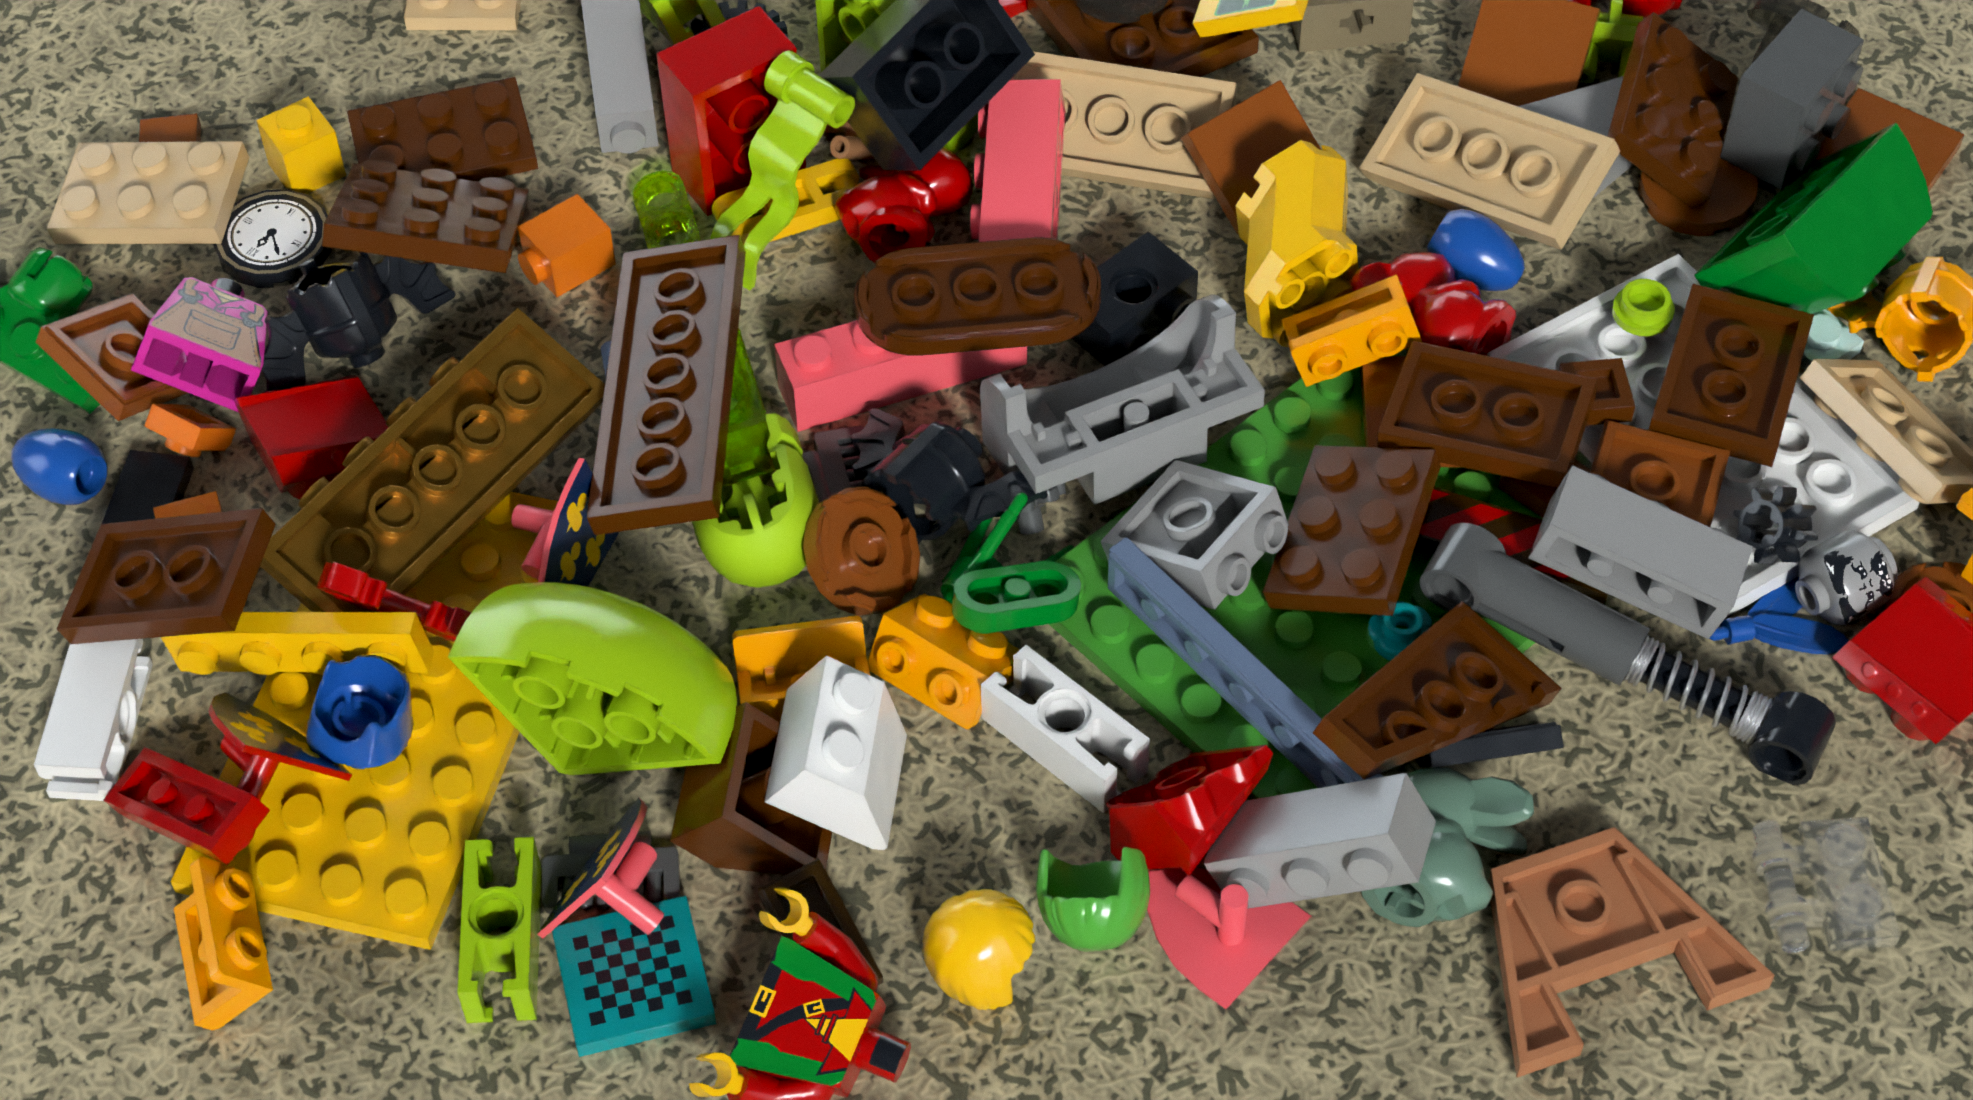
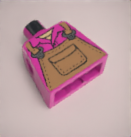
(206, 341)

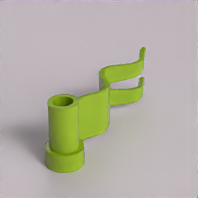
(778, 150)

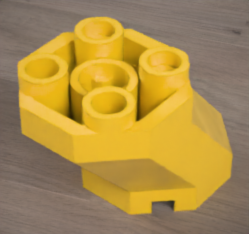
(1295, 237)

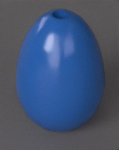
(1478, 250)
(60, 465)

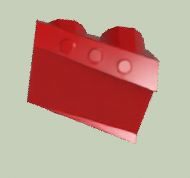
(309, 429)
(1917, 661)
(1185, 806)

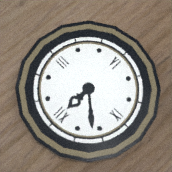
(272, 237)

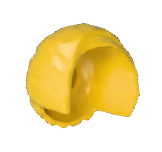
(977, 947)

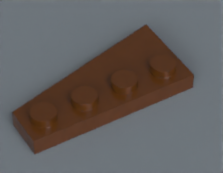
(1433, 694)

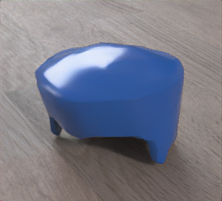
(361, 713)

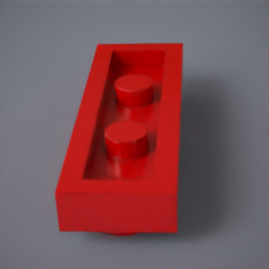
(187, 805)

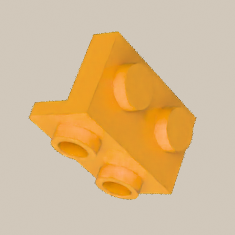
(1351, 331)
(779, 655)
(939, 659)
(221, 944)

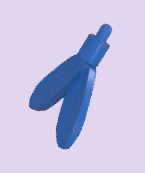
(1774, 624)

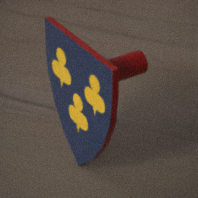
(261, 742)

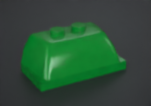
(1828, 228)

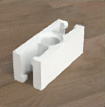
(1064, 705)
(92, 718)

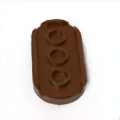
(977, 296)

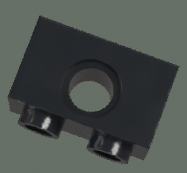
(1140, 297)

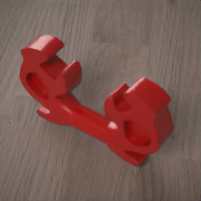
(372, 594)

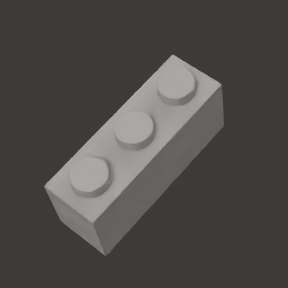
(1641, 552)
(1324, 841)

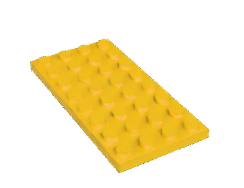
(392, 839)

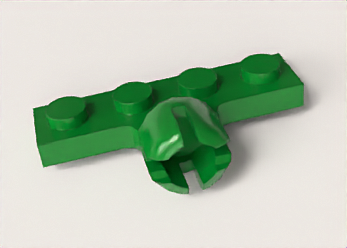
(35, 297)

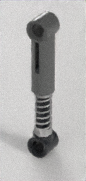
(1472, 567)

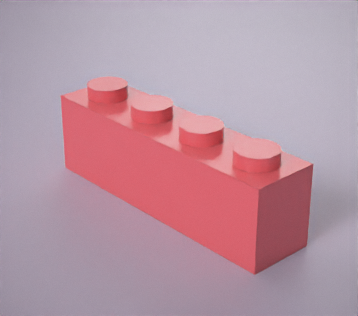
(1020, 162)
(846, 374)

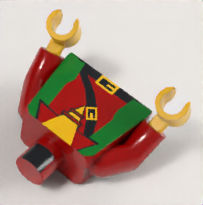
(809, 1020)

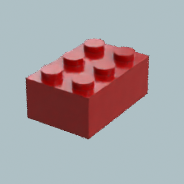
(718, 101)

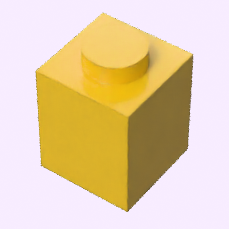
(301, 147)

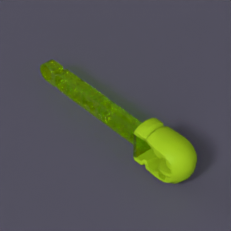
(767, 541)

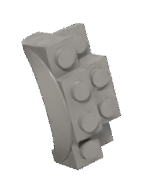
(1128, 417)

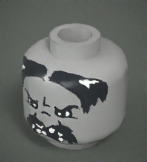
(1846, 577)

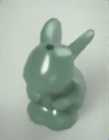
(1453, 872)

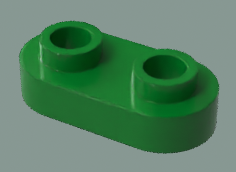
(1016, 596)

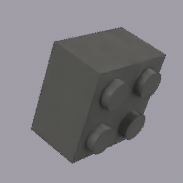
(1793, 99)

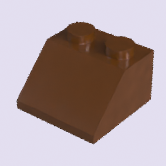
(725, 813)

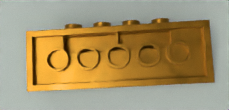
(437, 465)

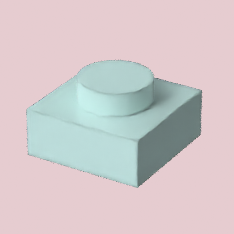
(1830, 340)

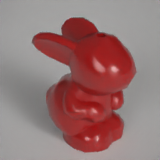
(895, 206)
(1444, 309)

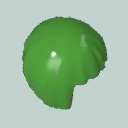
(1095, 902)

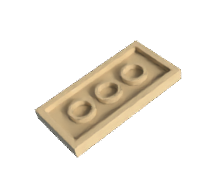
(1130, 121)
(1490, 159)

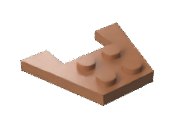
(1590, 915)

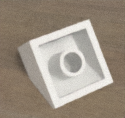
(839, 753)

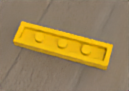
(304, 643)

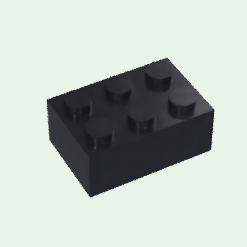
(926, 74)

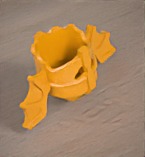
(1922, 314)

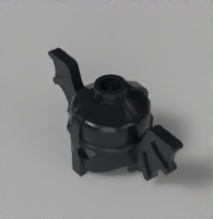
(346, 314)
(935, 469)

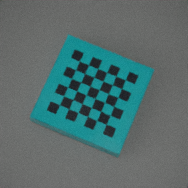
(631, 983)

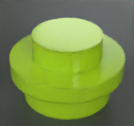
(1643, 308)

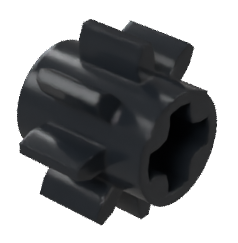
(1793, 529)

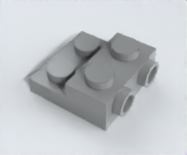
(1204, 529)

